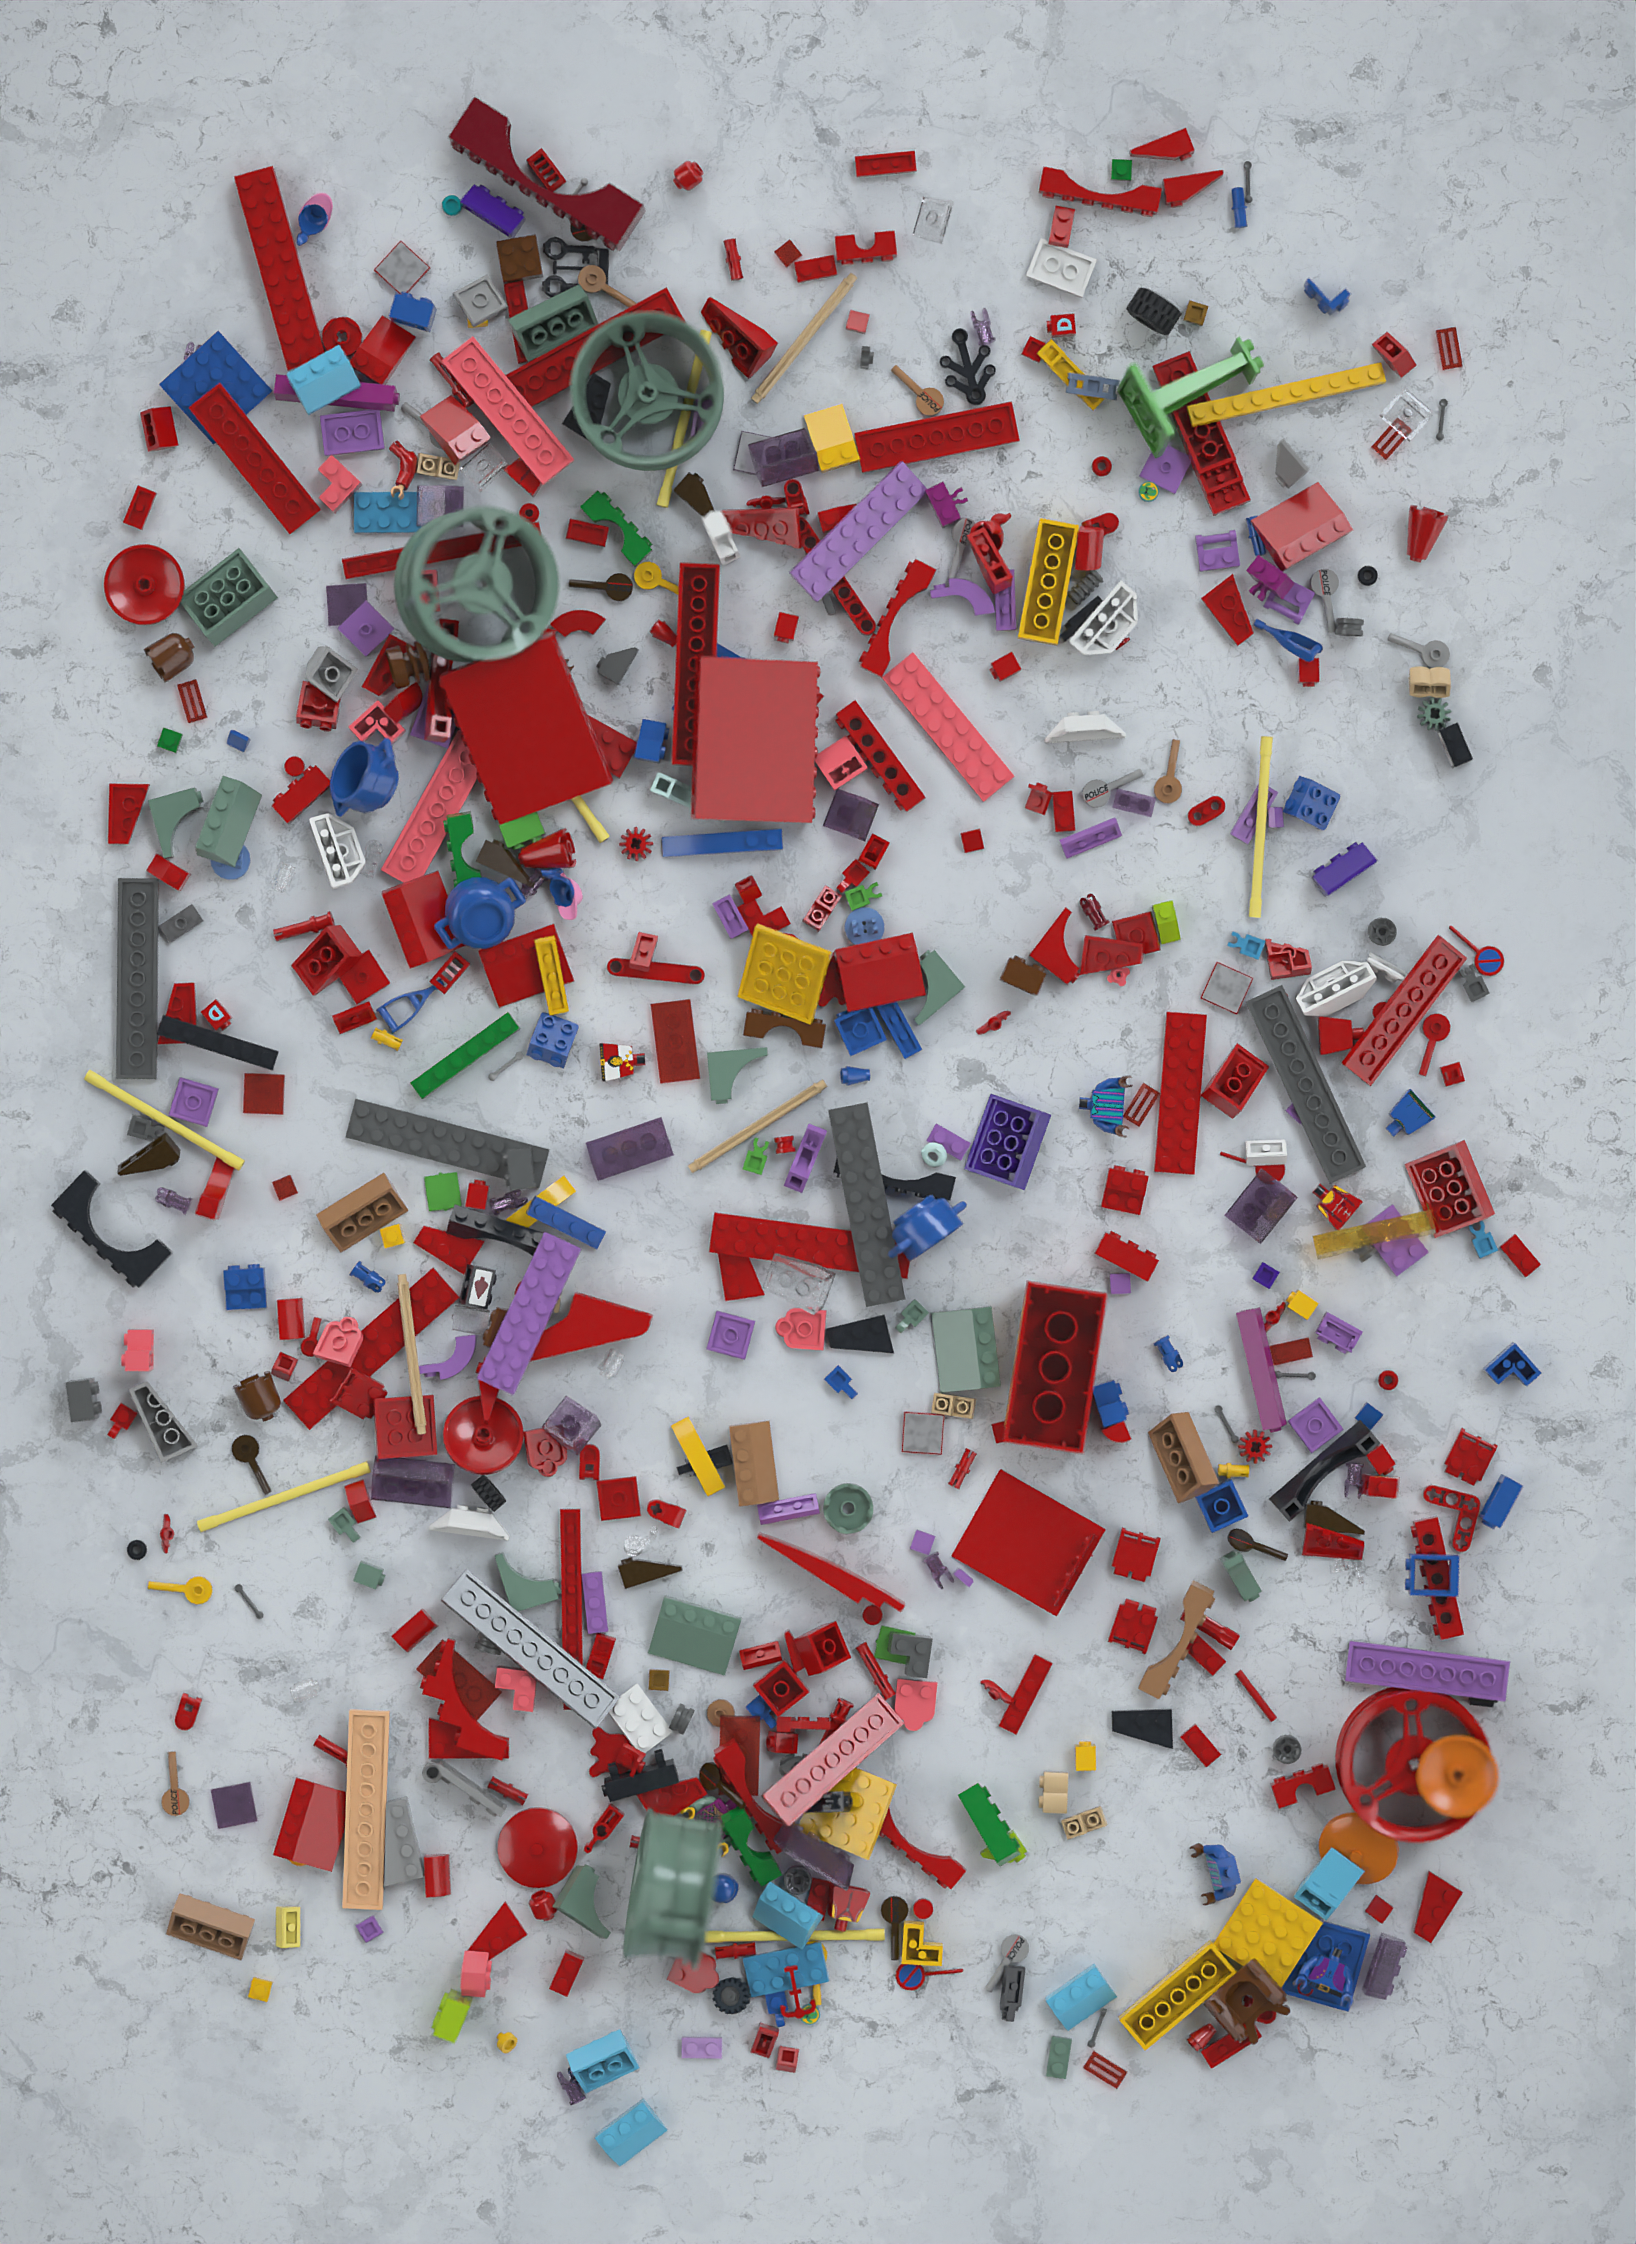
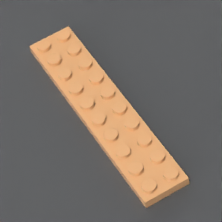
(366, 1809)

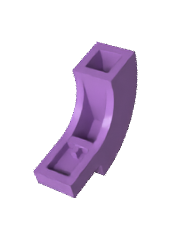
(977, 596)
(805, 1158)
(459, 1360)

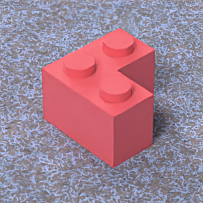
(342, 486)
(376, 719)
(139, 1350)
(521, 1682)
(475, 1974)

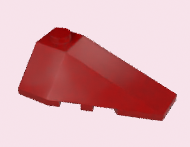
(744, 340)

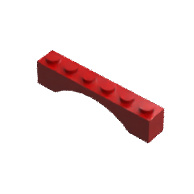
(1141, 199)
(917, 580)
(438, 713)
(733, 1762)
(942, 1867)

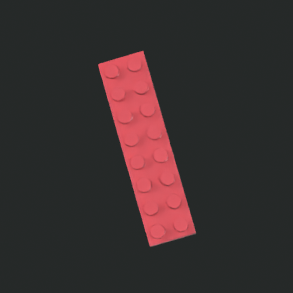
(507, 410)
(948, 726)
(425, 827)

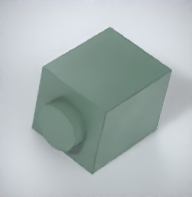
(369, 1575)

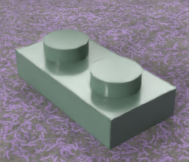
(1058, 2057)

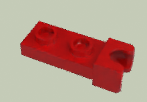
(789, 1724)

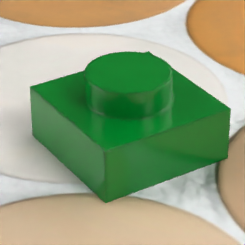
(1121, 170)
(169, 740)

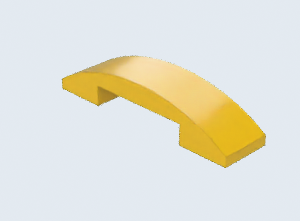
(1061, 366)
(553, 1194)
(698, 1456)

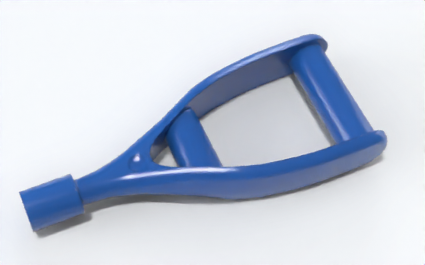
(1292, 640)
(415, 1002)

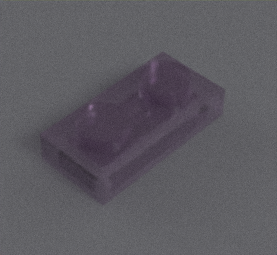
(1134, 802)

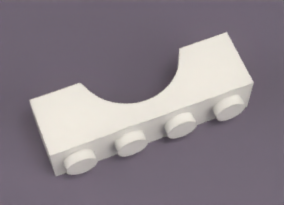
(721, 537)

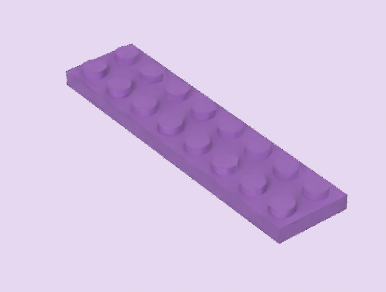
(858, 531)
(529, 1313)
(1427, 1671)

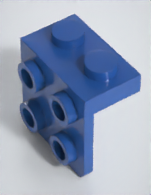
(1325, 304)
(1312, 802)
(552, 1040)

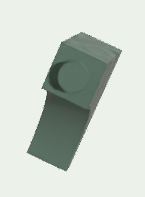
(169, 812)
(941, 984)
(725, 1066)
(1241, 1575)
(524, 1591)
(578, 1900)

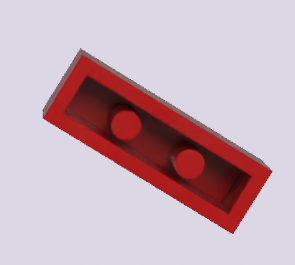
(301, 793)
(1127, 1255)

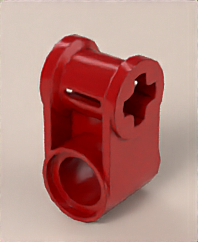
(796, 500)
(670, 1513)

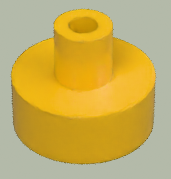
(506, 2042)

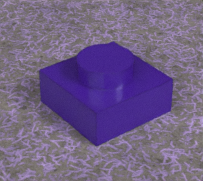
(1265, 1275)

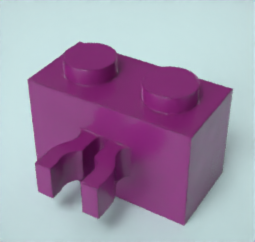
(943, 504)
(1269, 579)

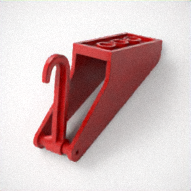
(591, 1324)

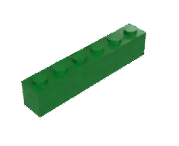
(465, 1055)

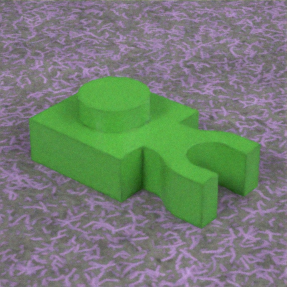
(860, 896)
(755, 1159)

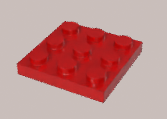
(396, 1428)

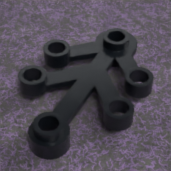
(969, 370)

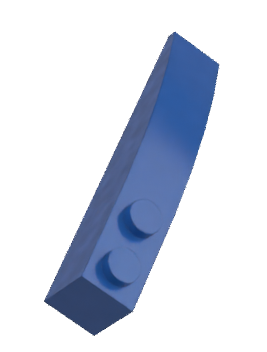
(722, 843)

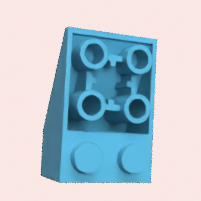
(1328, 1883)

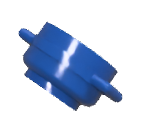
(364, 777)
(479, 913)
(925, 1226)

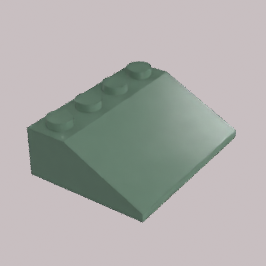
(227, 597)
(966, 1349)
(694, 1635)

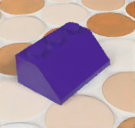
(493, 210)
(1343, 868)

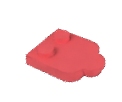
(803, 1329)
(339, 1342)
(915, 1702)

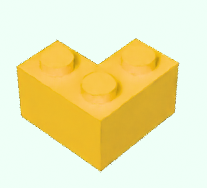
(915, 1950)

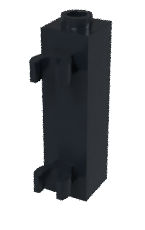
(651, 1777)
(832, 1802)

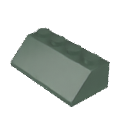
(553, 322)
(228, 822)

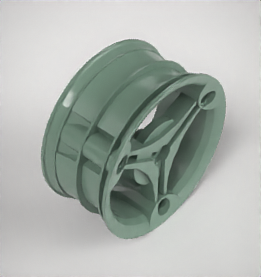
(651, 376)
(478, 567)
(672, 1888)

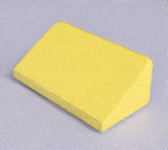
(287, 1927)

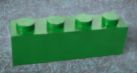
(988, 1823)

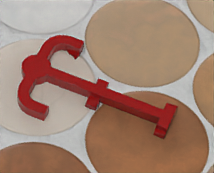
(798, 2012)

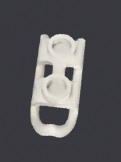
(1392, 972)

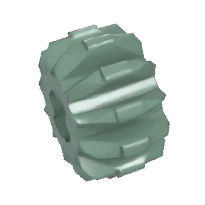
(1441, 715)

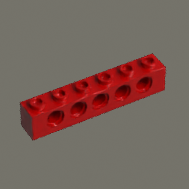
(854, 711)
(1454, 1626)

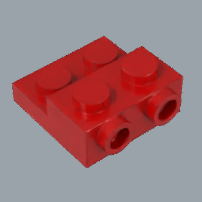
(316, 709)
(1124, 1190)

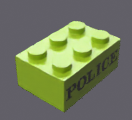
(449, 2021)

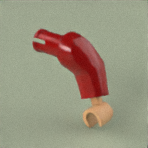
(408, 465)

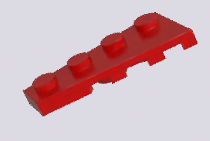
(443, 1744)

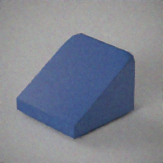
(238, 740)
(1369, 1415)

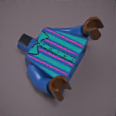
(1107, 1105)
(1222, 1871)

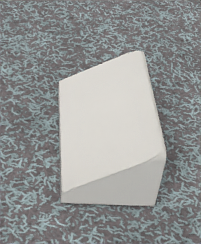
(1266, 1152)

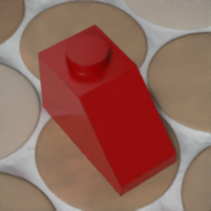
(1394, 354)
(831, 517)
(168, 872)

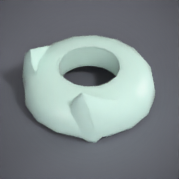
(938, 1149)

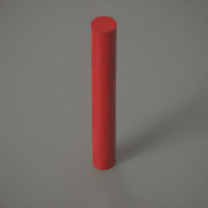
(1255, 1695)

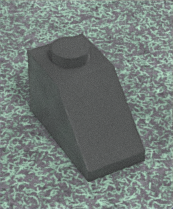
(616, 664)

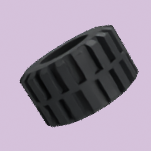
(1153, 311)

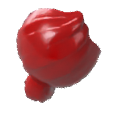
(993, 528)

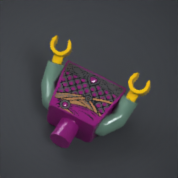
(709, 1810)

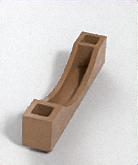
(1158, 1675)

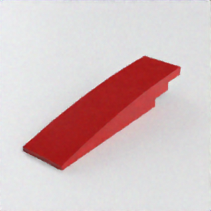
(1205, 444)
(836, 1576)

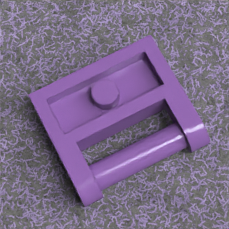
(1218, 557)
(1297, 596)

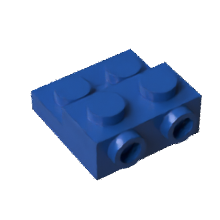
(859, 1030)
(245, 1287)

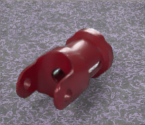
(1093, 909)

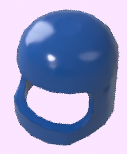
(725, 1888)

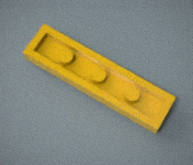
(551, 975)

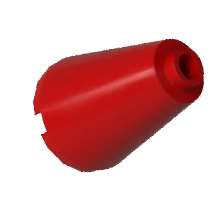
(1423, 531)
(549, 852)

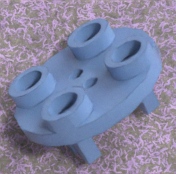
(239, 870)
(855, 928)

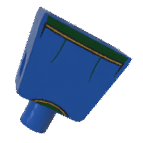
(1409, 1114)

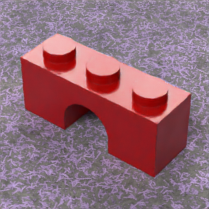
(883, 249)
(1285, 1788)

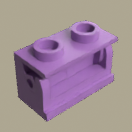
(1338, 1332)

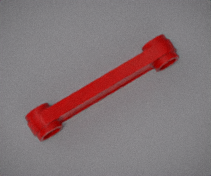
(658, 971)

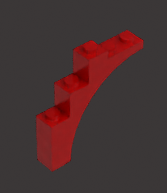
(453, 1711)

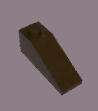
(694, 494)
(501, 860)
(152, 1157)
(1325, 1517)
(642, 1571)

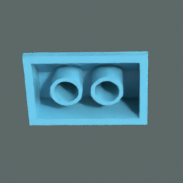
(323, 380)
(786, 1915)
(1080, 1997)
(602, 2061)
(630, 2132)

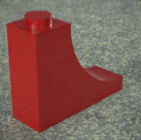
(1052, 952)
(215, 1192)

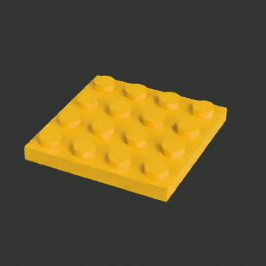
(784, 974)
(856, 1829)
(1269, 1930)

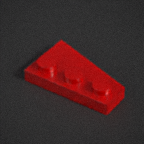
(1108, 954)

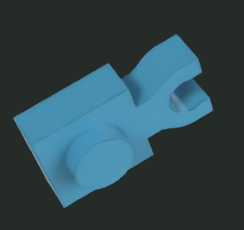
(1249, 946)
(1483, 1243)

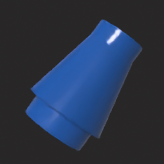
(854, 1075)

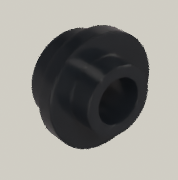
(1374, 575)
(130, 1549)

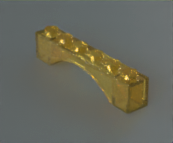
(1351, 1238)

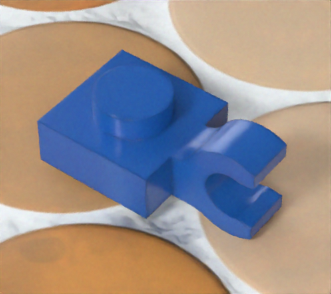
(839, 1380)
(760, 1708)
(773, 2002)

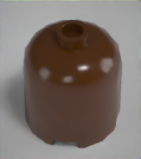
(170, 655)
(258, 1396)

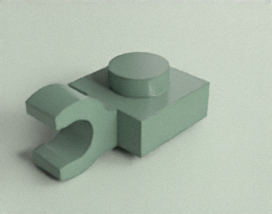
(913, 1314)
(343, 1522)

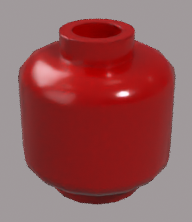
(688, 175)
(542, 1905)

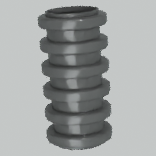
(1085, 586)

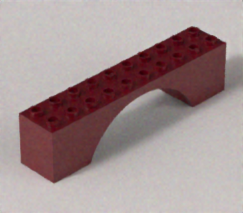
(603, 213)

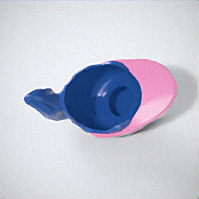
(314, 216)
(564, 891)

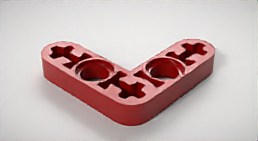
(1464, 1512)

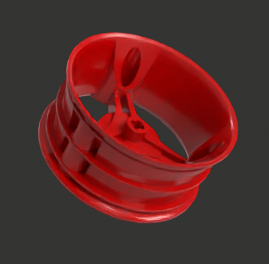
(1398, 1760)

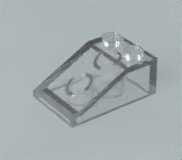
(799, 1282)

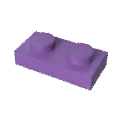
(730, 916)
(951, 1142)

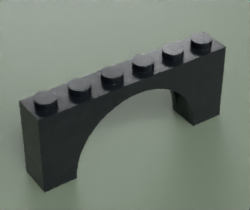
(75, 1208)

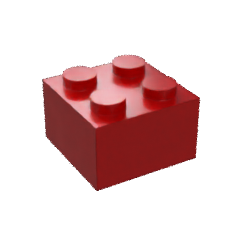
(822, 1648)
(781, 1688)

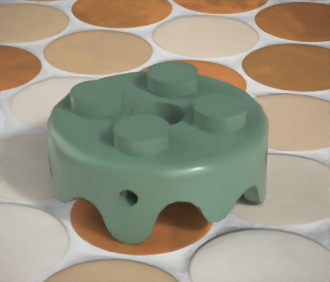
(851, 1522)

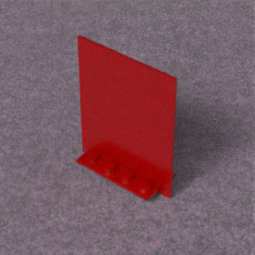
(1028, 1542)

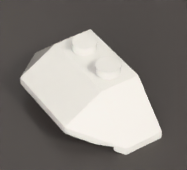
(1108, 622)
(1084, 728)
(337, 849)
(1335, 988)
(470, 1522)

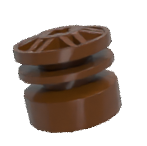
(408, 664)

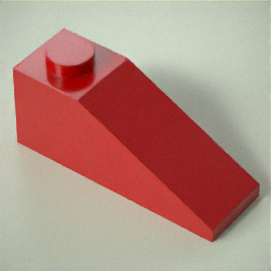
(1170, 147)
(1183, 188)
(990, 561)
(487, 1395)

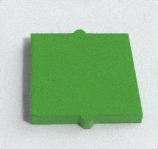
(442, 1191)
(882, 1645)

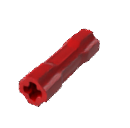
(1222, 1634)

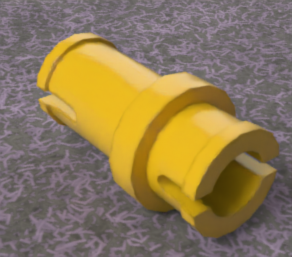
(386, 1039)
(1233, 1470)

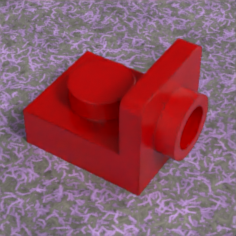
(1039, 798)
(782, 1742)
(631, 1759)

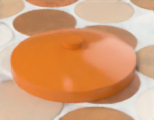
(1457, 1775)
(1361, 1845)

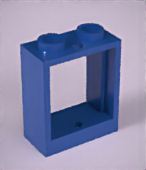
(1500, 1502)
(1453, 1575)

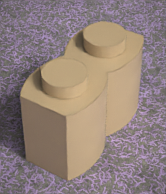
(1430, 682)
(1054, 1792)

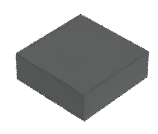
(828, 604)

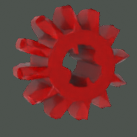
(629, 842)
(1262, 1447)

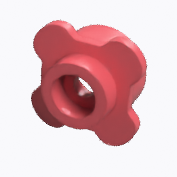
(1120, 980)

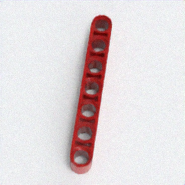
(847, 602)

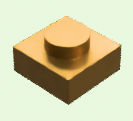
(1195, 313)
(659, 1680)

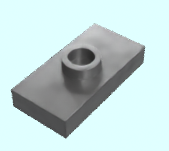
(181, 923)

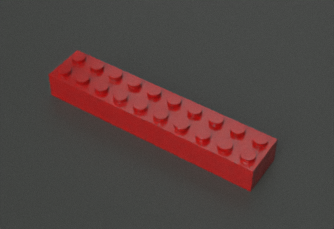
(280, 266)
(695, 638)

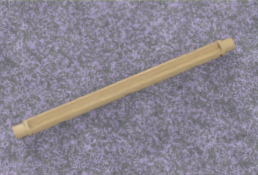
(804, 338)
(757, 1126)
(411, 1350)

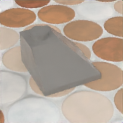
(1288, 465)
(329, 672)

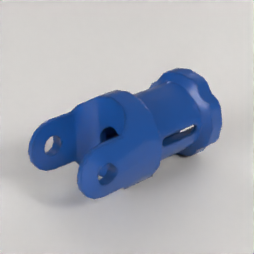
(369, 1278)
(1169, 1354)

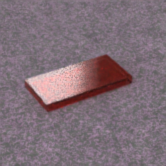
(675, 1041)
(473, 1687)
(747, 1734)

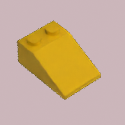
(832, 438)

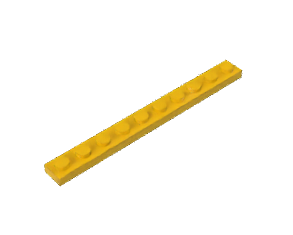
(1286, 394)

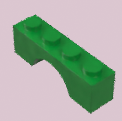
(599, 509)
(460, 827)
(762, 1864)

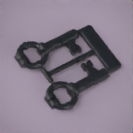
(602, 262)

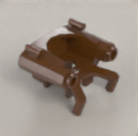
(1227, 2001)

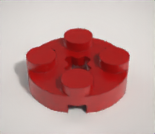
(341, 325)

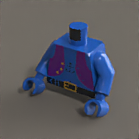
(1328, 1975)

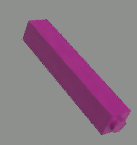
(365, 397)
(1261, 1369)

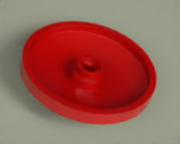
(144, 584)
(482, 1446)
(537, 1847)

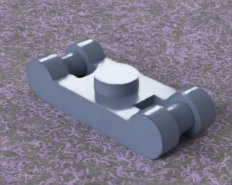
(1092, 386)

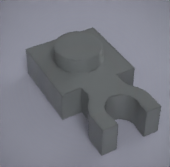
(866, 357)
(1475, 986)
(142, 1128)

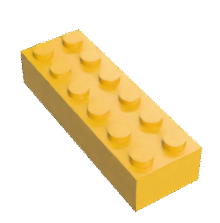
(1048, 581)
(1177, 1995)

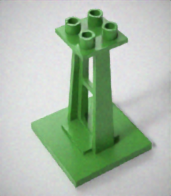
(1151, 407)

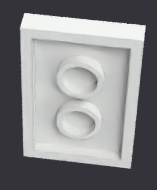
(1061, 268)
(639, 1719)

